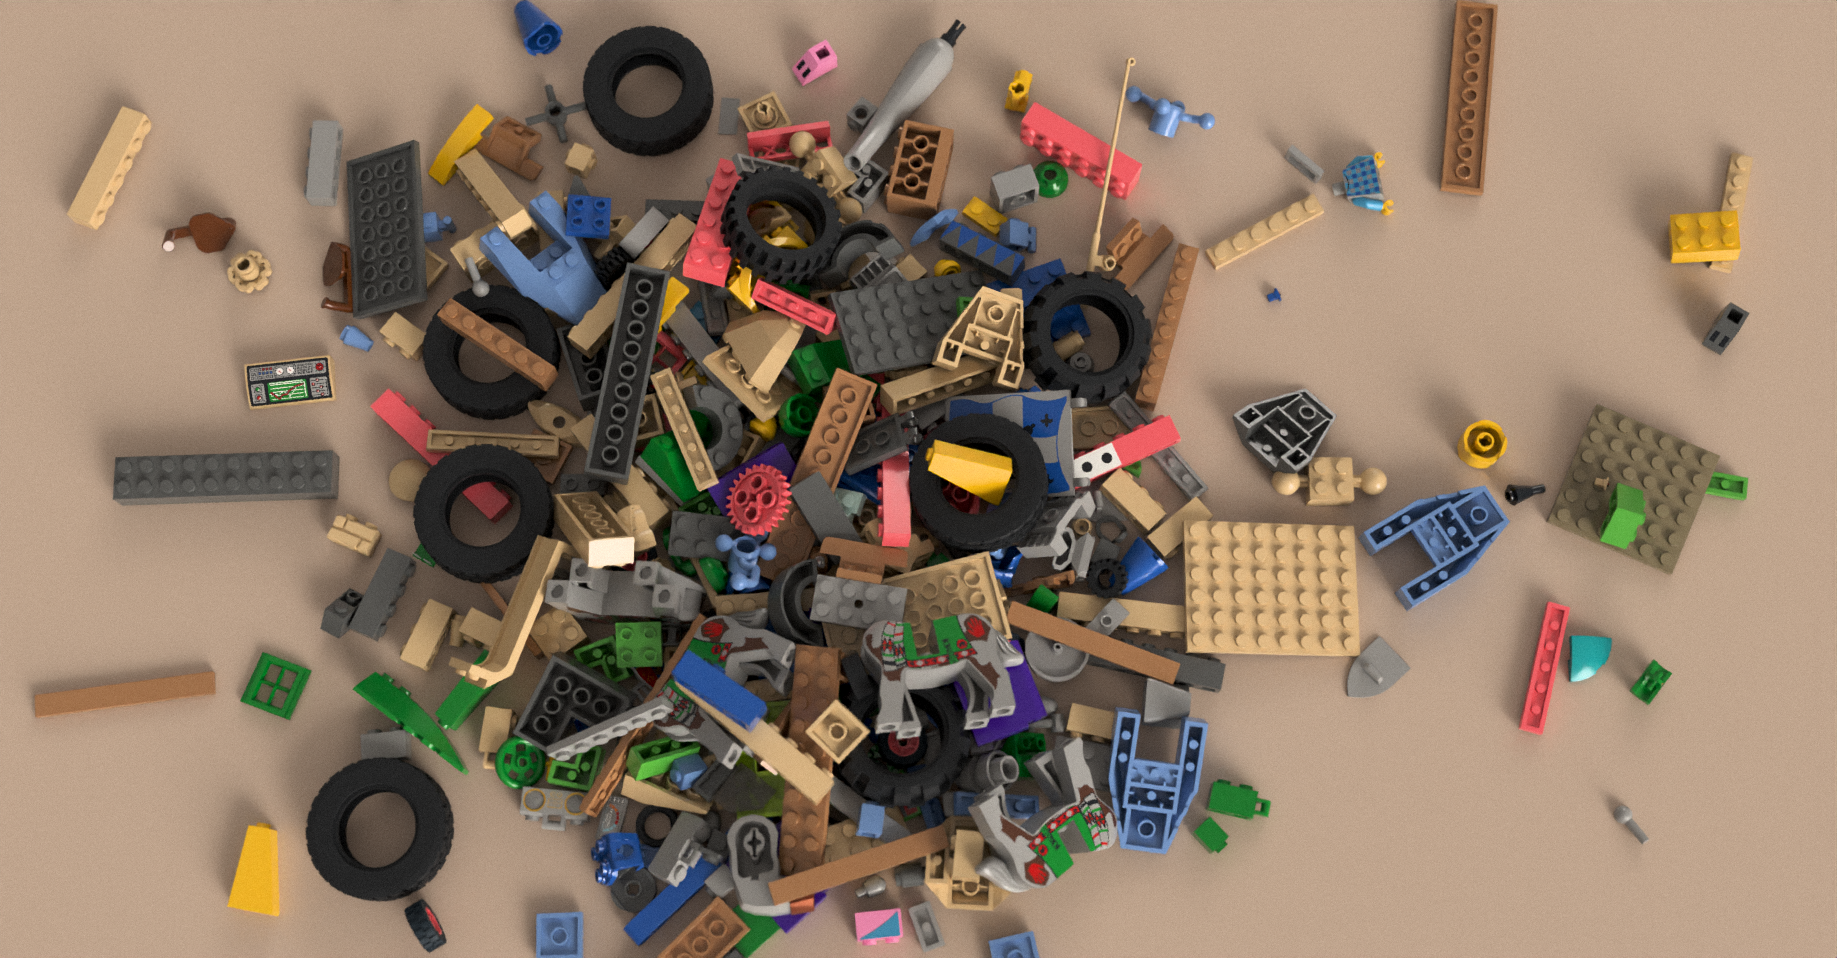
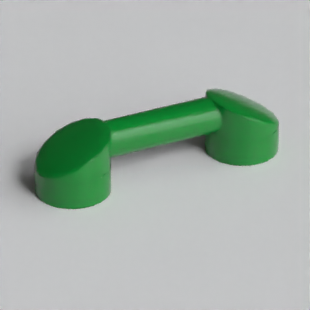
(684, 567)

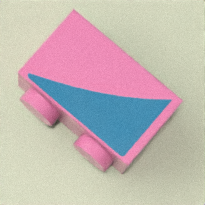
(879, 926)

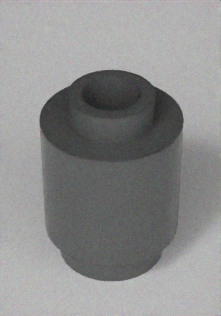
(910, 875)

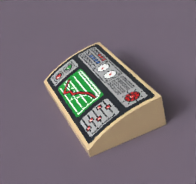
(290, 382)

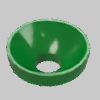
(1054, 187)
(715, 573)

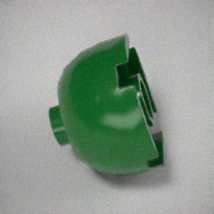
(798, 415)

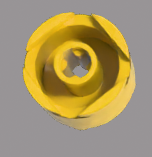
(1489, 452)

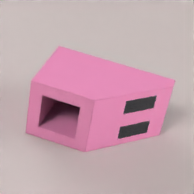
(815, 63)

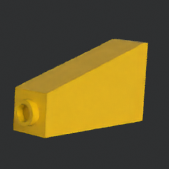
(971, 469)
(256, 876)

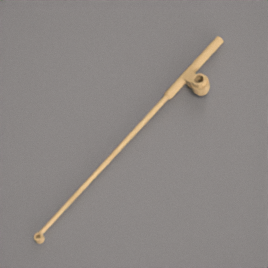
(1106, 262)

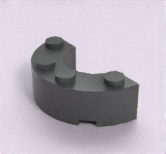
(854, 241)
(724, 419)
(786, 608)

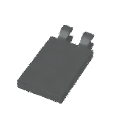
(883, 441)

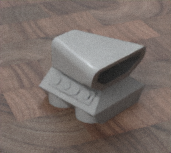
(1076, 556)
(1164, 704)

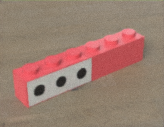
(1126, 449)

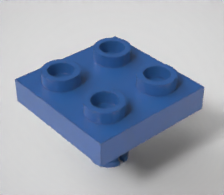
(588, 216)

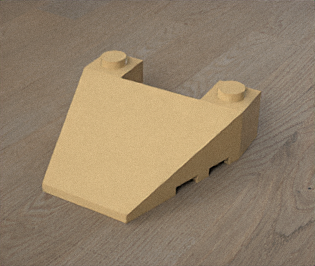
(990, 331)

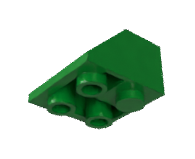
(1022, 748)

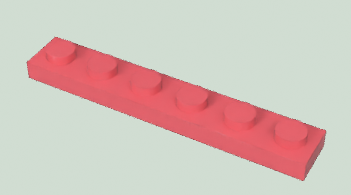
(1544, 668)

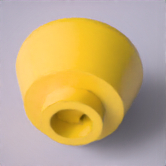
(946, 267)
(765, 430)

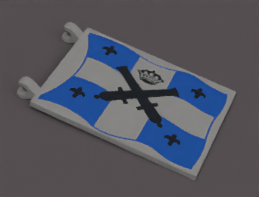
(1045, 417)

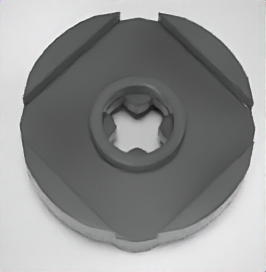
(620, 888)

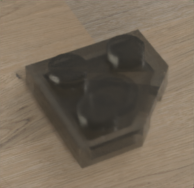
(744, 791)

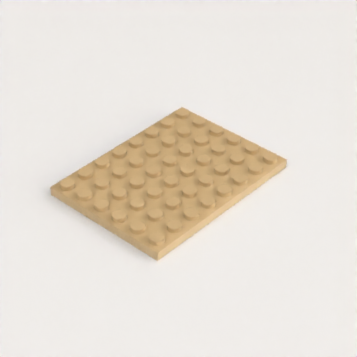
(1270, 589)

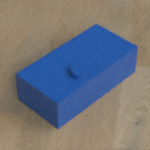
(719, 690)

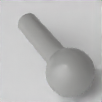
(479, 287)
(1624, 815)

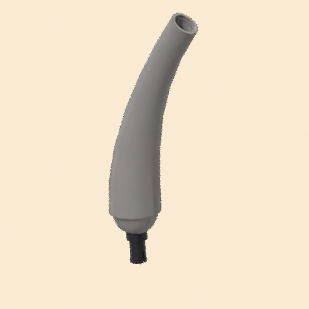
(911, 88)

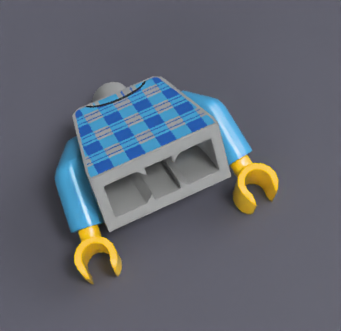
(1363, 184)

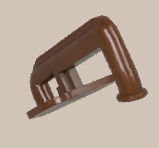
(208, 230)
(338, 265)

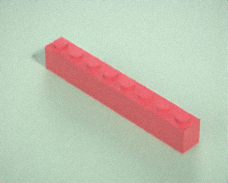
(414, 431)
(894, 495)

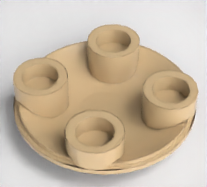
(406, 478)

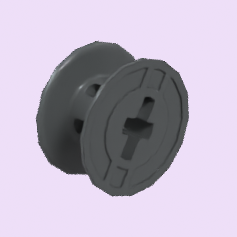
(671, 630)

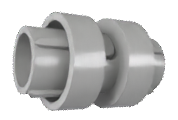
(988, 770)

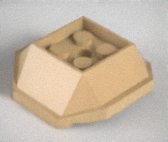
(958, 893)

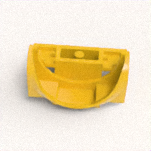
(744, 283)

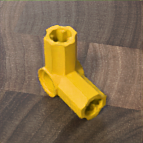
(1018, 91)

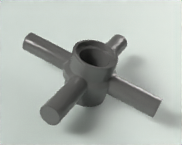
(552, 107)

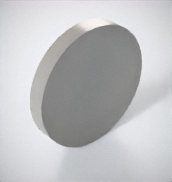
(1052, 659)

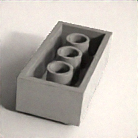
(836, 598)

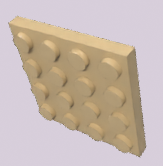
(733, 376)

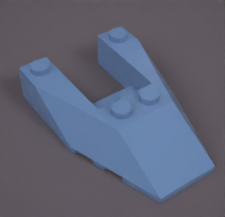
(556, 277)
(1450, 530)
(1152, 794)

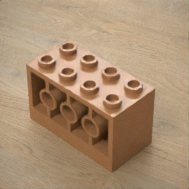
(919, 170)

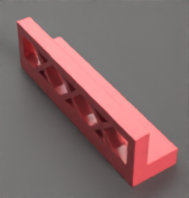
(773, 139)
(794, 306)

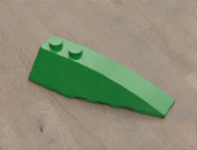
(406, 712)

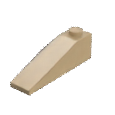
(662, 792)

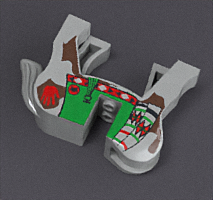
(626, 596)
(741, 649)
(961, 650)
(1040, 847)

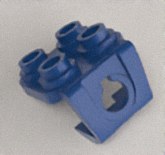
(610, 861)

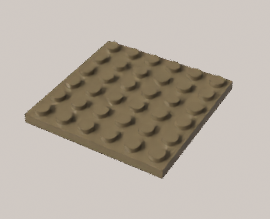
(1641, 457)

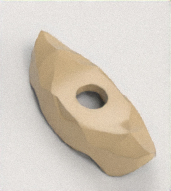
(770, 217)
(544, 415)

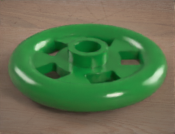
(503, 769)

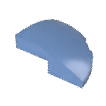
(935, 222)

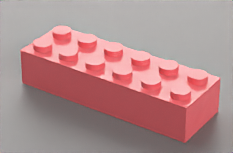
(1078, 150)
(707, 256)

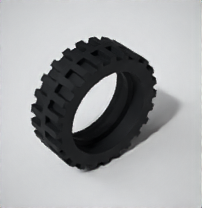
(796, 192)

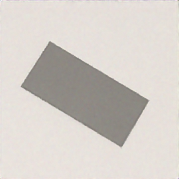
(729, 116)

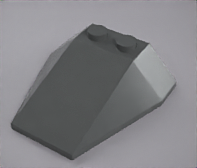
(1284, 429)

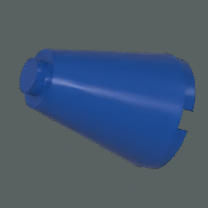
(537, 30)
(1141, 565)

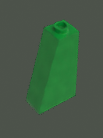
(462, 701)

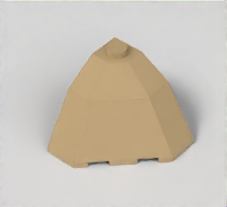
(763, 345)

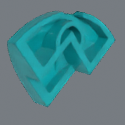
(1587, 656)

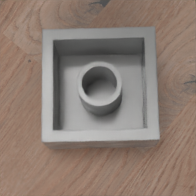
(1014, 188)

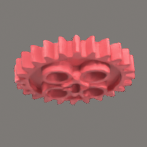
(758, 500)

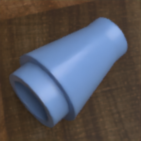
(354, 337)

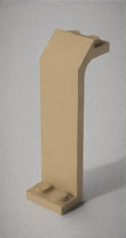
(519, 614)

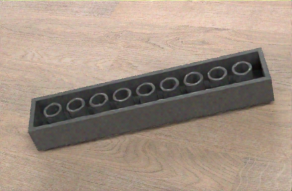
(626, 374)
(226, 477)

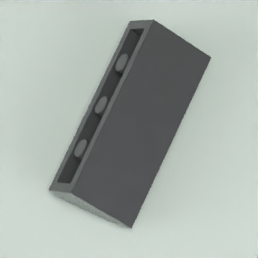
(822, 511)

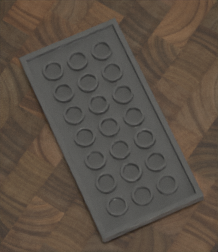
(386, 230)
(899, 321)

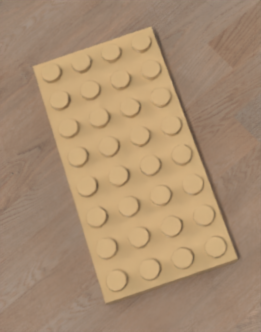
(934, 594)

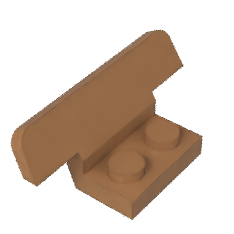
(510, 146)
(1136, 250)
(863, 560)

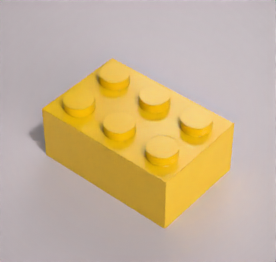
(1704, 237)

